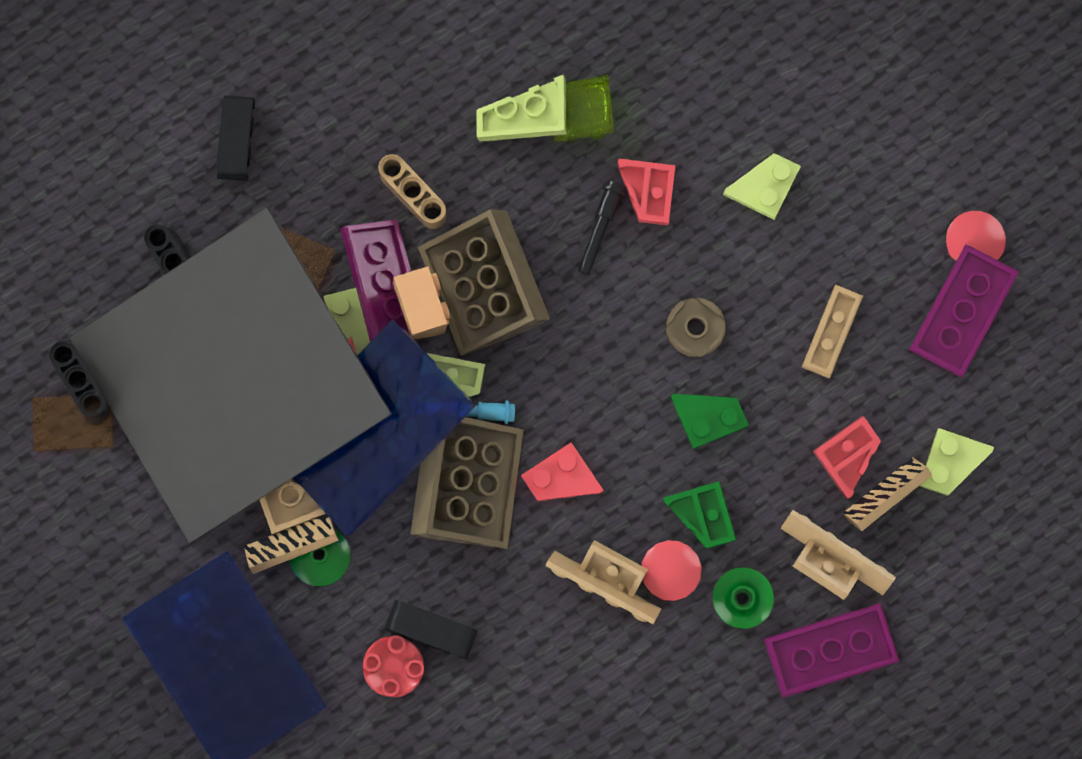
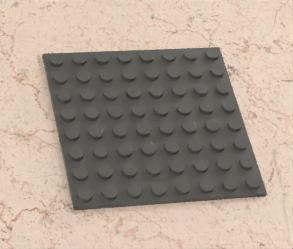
(230, 375)

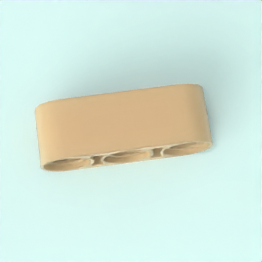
(408, 178)

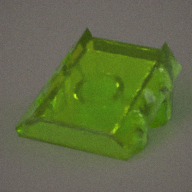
(587, 109)

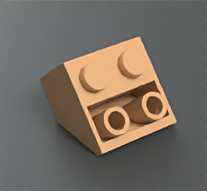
(420, 303)

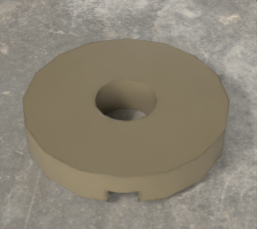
(691, 344)

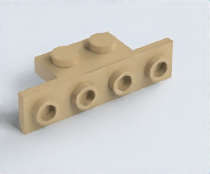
(832, 561)
(608, 576)

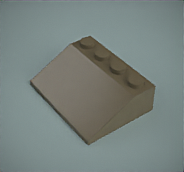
(484, 281)
(469, 485)

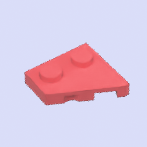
(648, 189)
(848, 454)
(561, 476)

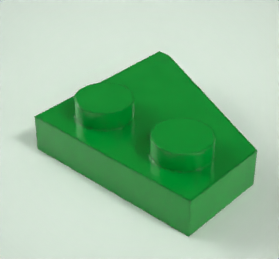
(708, 417)
(704, 513)

